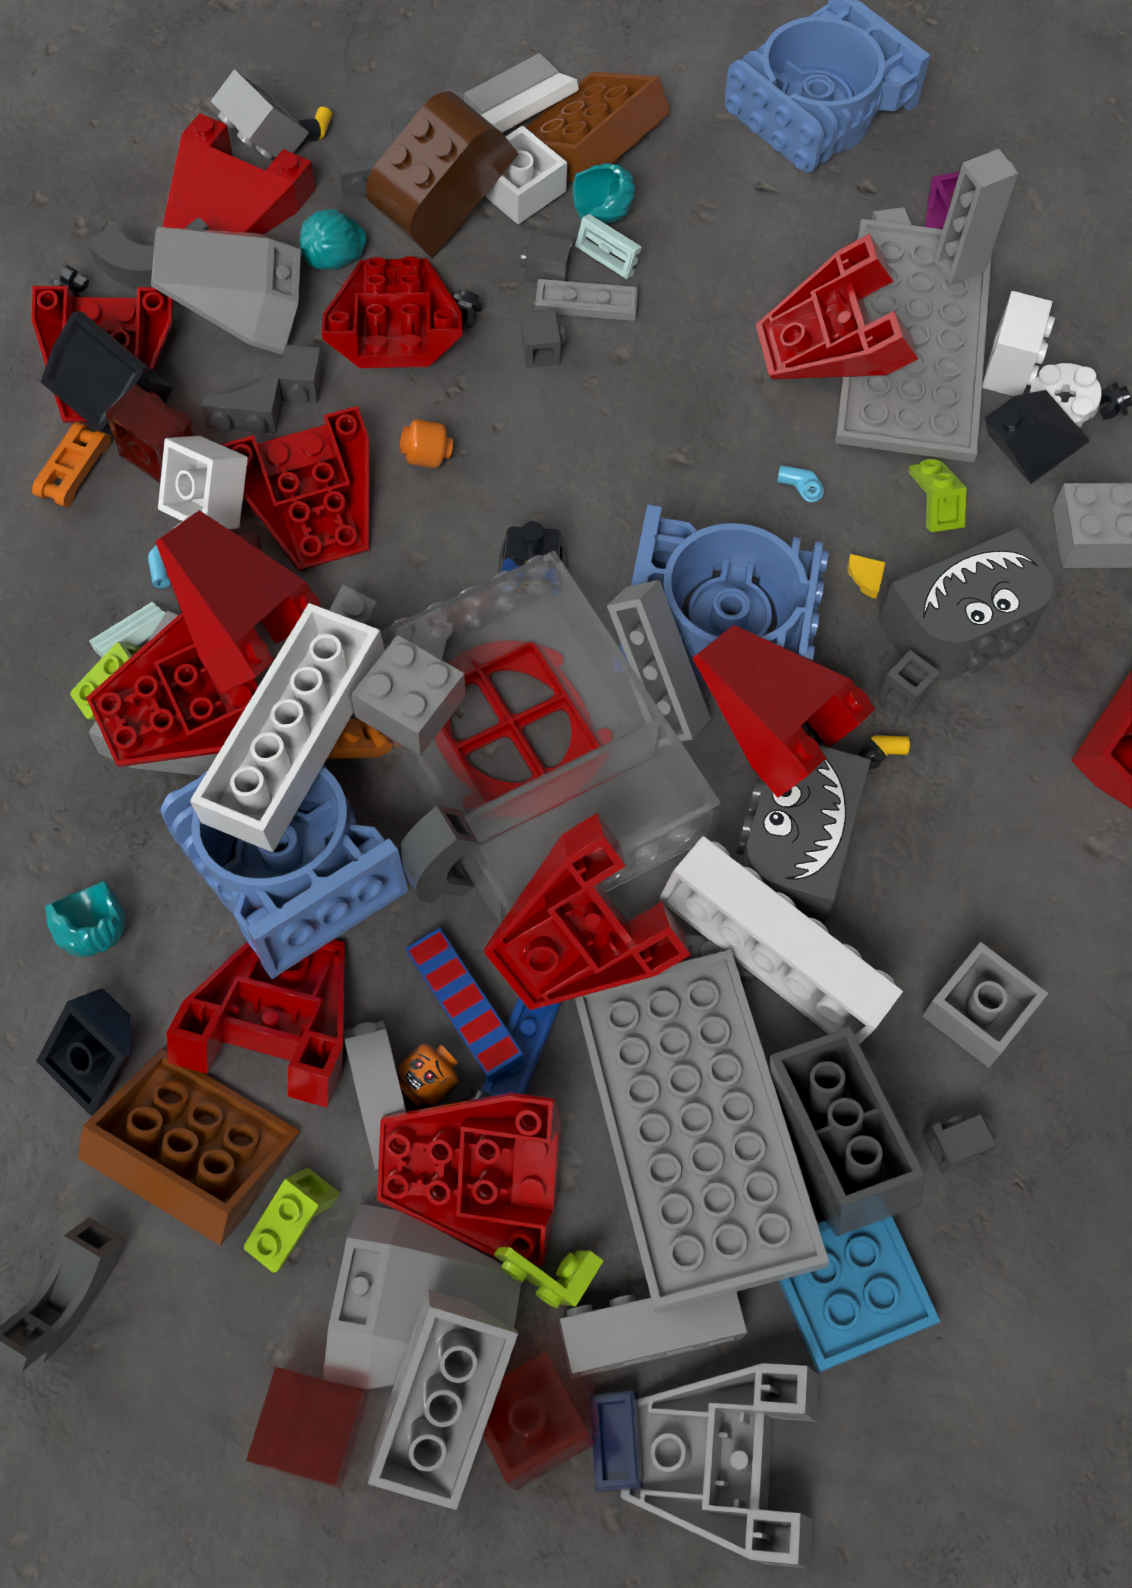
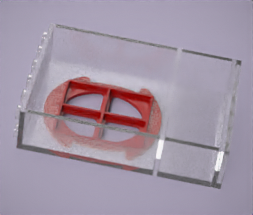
(620, 747)

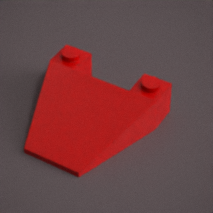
(230, 191)
(825, 324)
(225, 592)
(770, 695)
(570, 936)
(285, 1017)

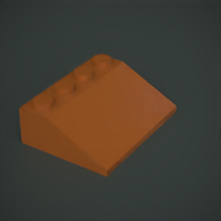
(601, 119)
(187, 1145)

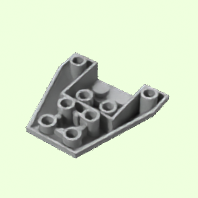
(232, 280)
(383, 1285)

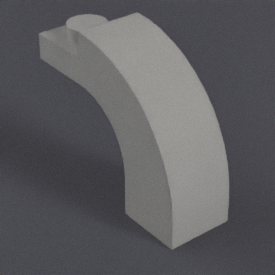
(373, 1078)

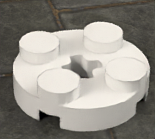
(1077, 381)

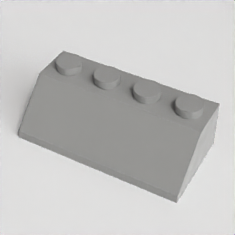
(440, 1401)

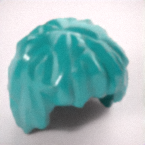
(604, 192)
(331, 240)
(86, 920)

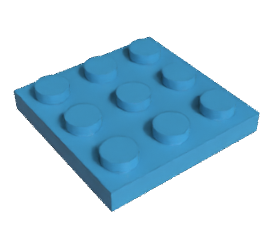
(862, 1298)

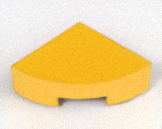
(866, 574)

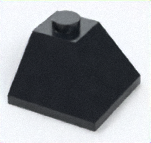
(1034, 433)
(88, 1048)

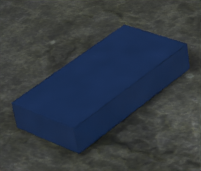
(616, 1441)

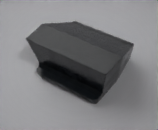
(95, 370)

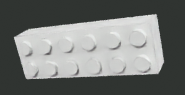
(287, 728)
(778, 942)

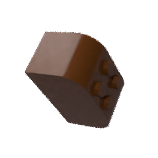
(438, 170)

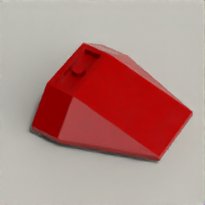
(392, 315)
(136, 323)
(312, 488)
(166, 703)
(476, 1170)

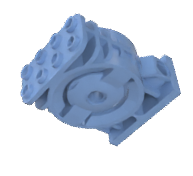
(824, 80)
(687, 558)
(297, 896)

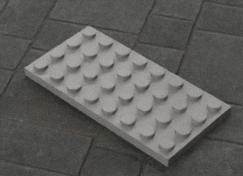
(936, 399)
(699, 1134)

